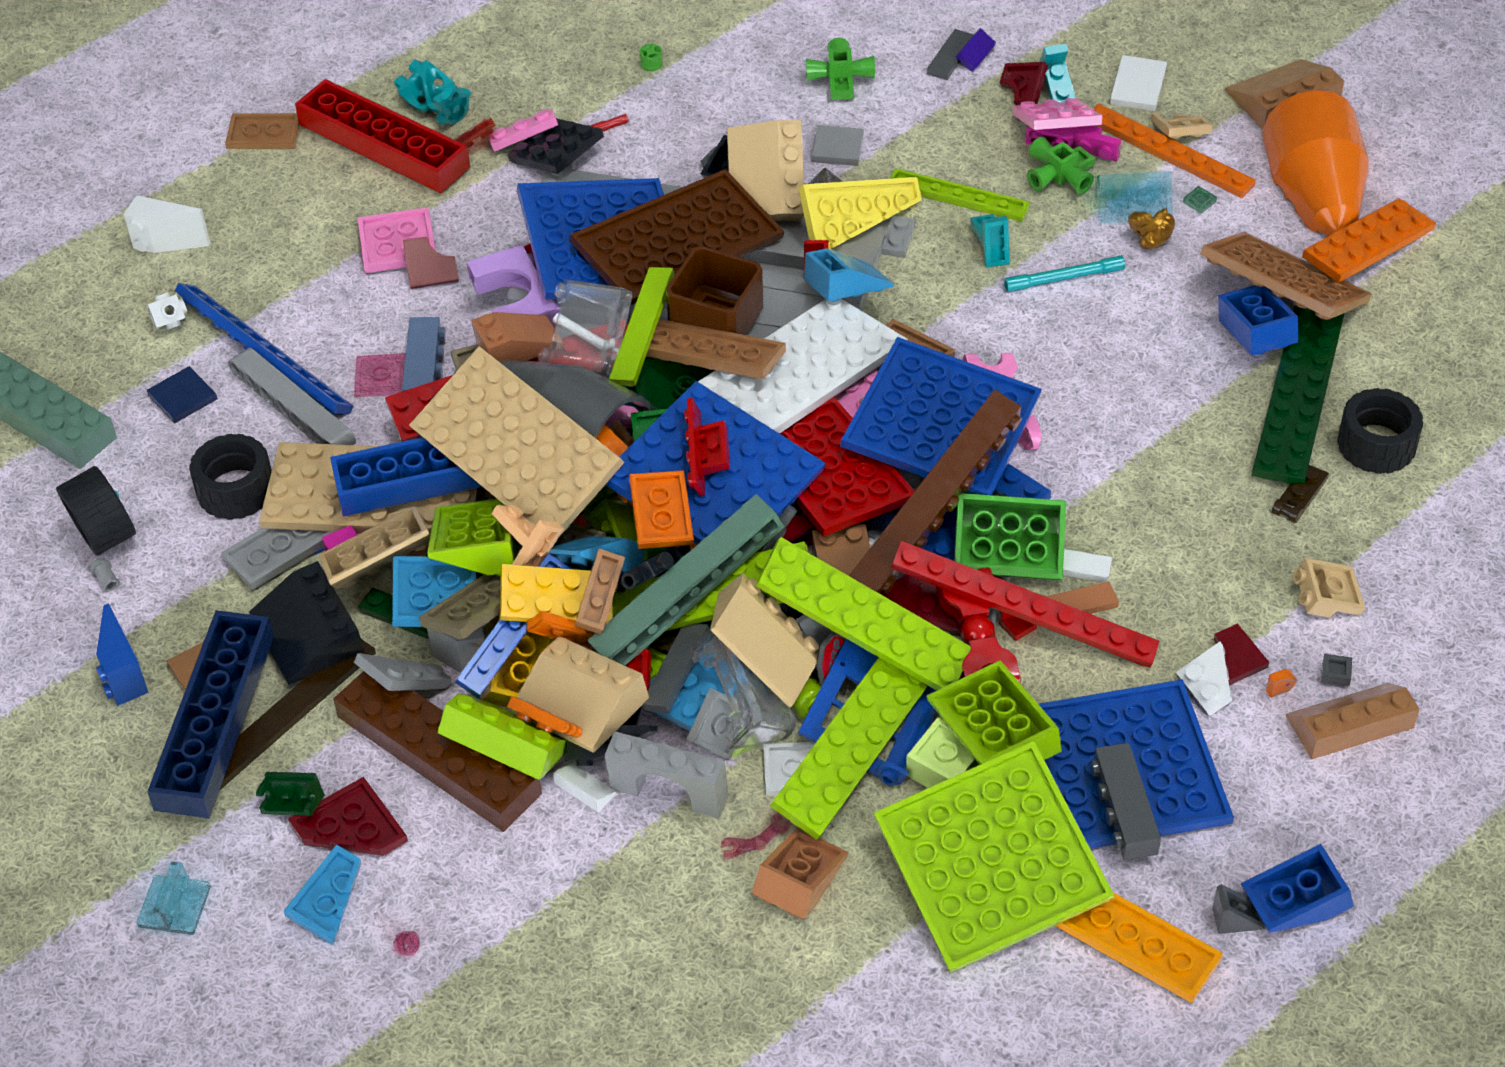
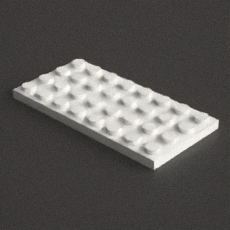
(823, 356)

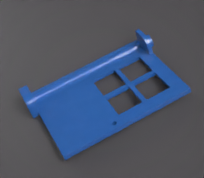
(855, 665)

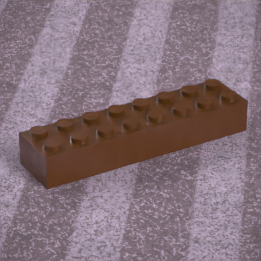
(408, 730)

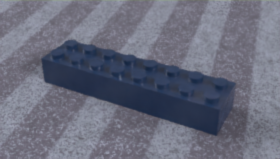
(211, 715)

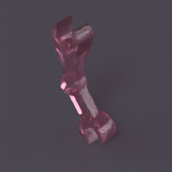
(758, 842)

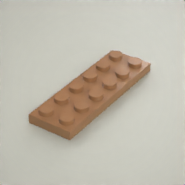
(715, 349)

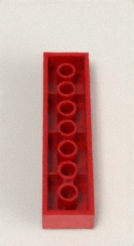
(383, 135)

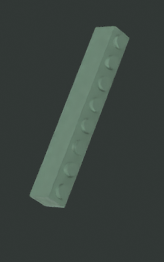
(687, 581)

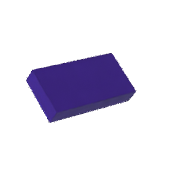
(975, 49)

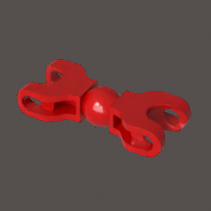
(976, 632)

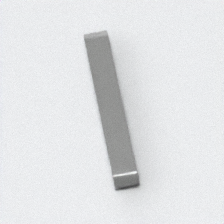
(289, 399)

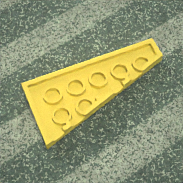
(848, 208)

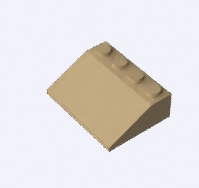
(769, 165)
(375, 548)
(764, 638)
(584, 691)

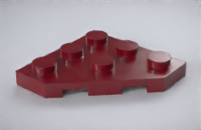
(923, 601)
(351, 820)

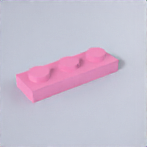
(522, 129)

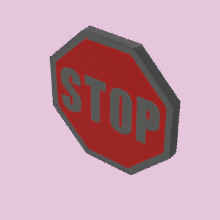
(828, 652)

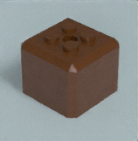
(716, 291)

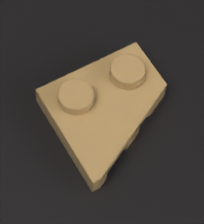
(1182, 125)

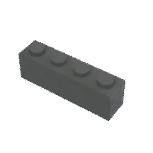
(1125, 801)

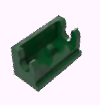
(290, 793)

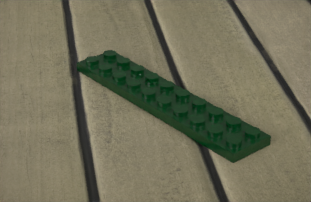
(1297, 400)

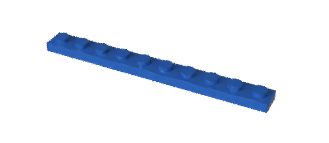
(250, 338)

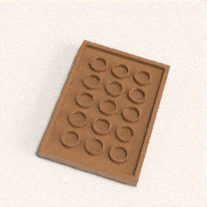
(1285, 275)

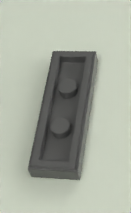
(945, 60)

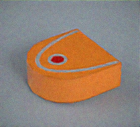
(1280, 682)

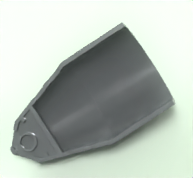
(576, 391)

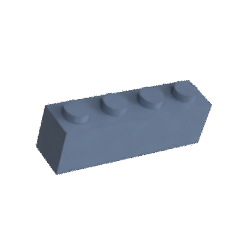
(423, 351)

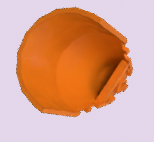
(1318, 158)

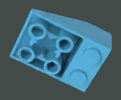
(842, 276)
(584, 550)

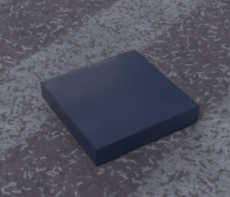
(182, 394)

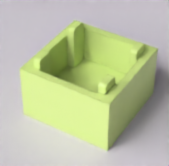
(938, 756)

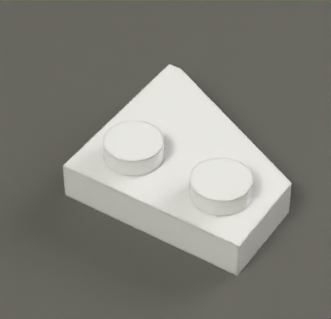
(1208, 679)

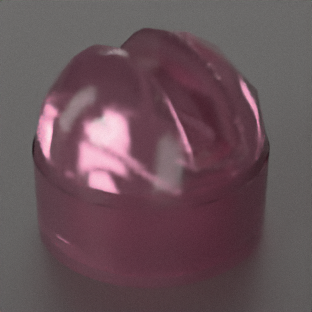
(406, 937)

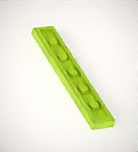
(967, 196)
(641, 326)

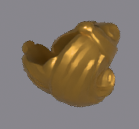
(1152, 230)

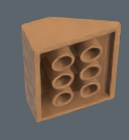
(1265, 91)

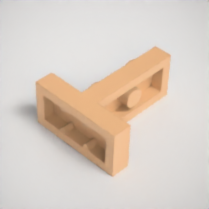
(535, 539)

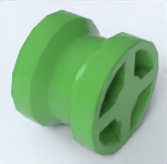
(651, 57)

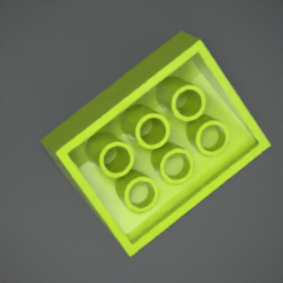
(471, 537)
(995, 714)
(501, 735)

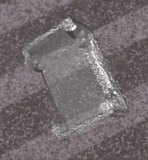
(588, 325)
(757, 711)

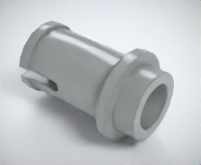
(102, 570)

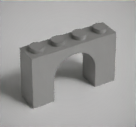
(702, 776)

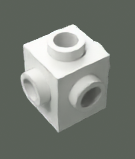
(158, 315)

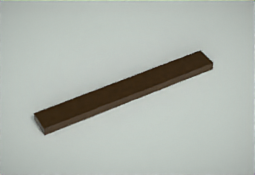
(288, 712)

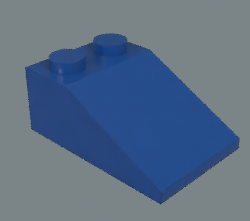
(117, 662)
(1299, 891)

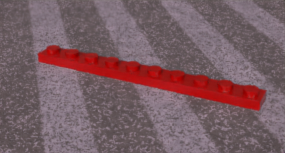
(1025, 604)

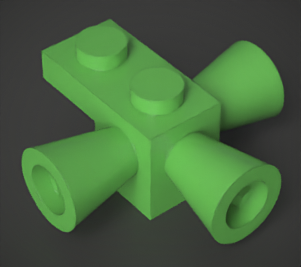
(840, 69)
(1060, 165)

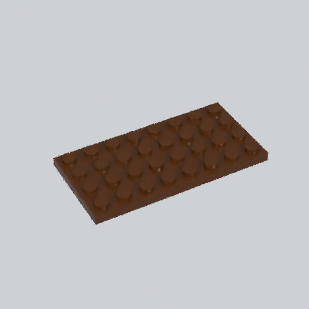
(666, 229)

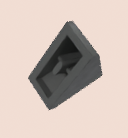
(1234, 912)

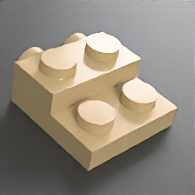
(1328, 588)

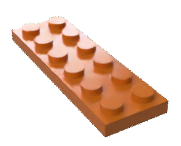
(1368, 240)

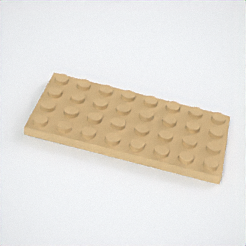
(515, 442)
(306, 497)

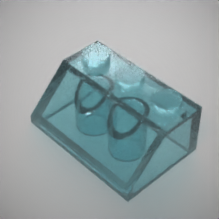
(1129, 192)

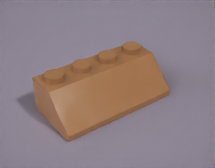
(1354, 719)

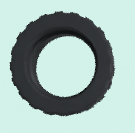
(1374, 451)
(224, 455)
(96, 510)

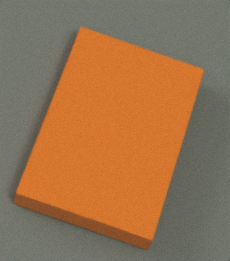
(661, 509)

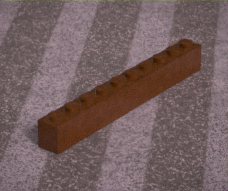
(940, 490)

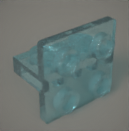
(174, 902)

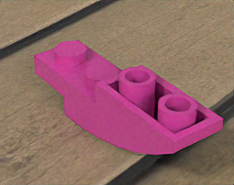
(1087, 137)

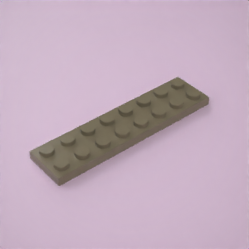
(480, 599)

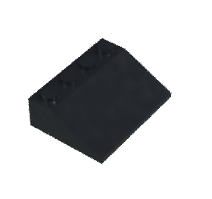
(308, 624)

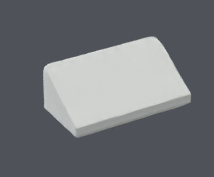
(583, 786)

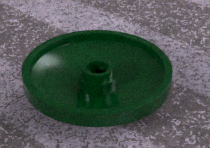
(666, 381)

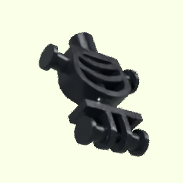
(651, 567)

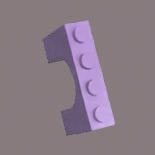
(512, 269)

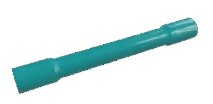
(1102, 266)

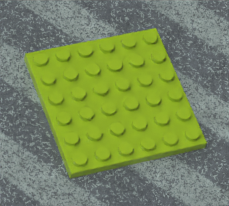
(993, 856)

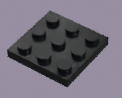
(556, 147)

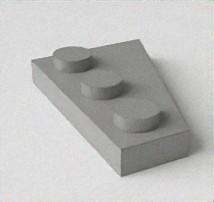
(402, 674)

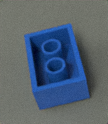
(1258, 319)

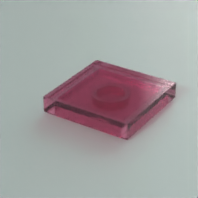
(379, 374)

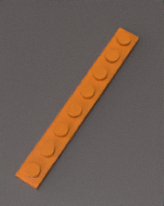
(1174, 152)

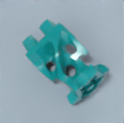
(445, 100)

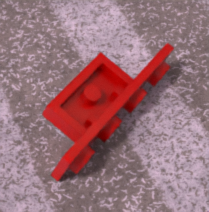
(707, 447)

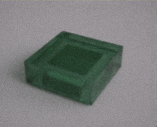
(1200, 199)

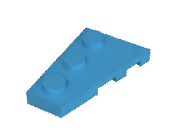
(325, 895)

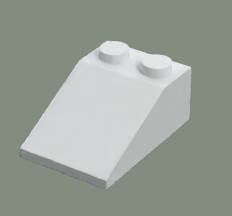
(165, 226)

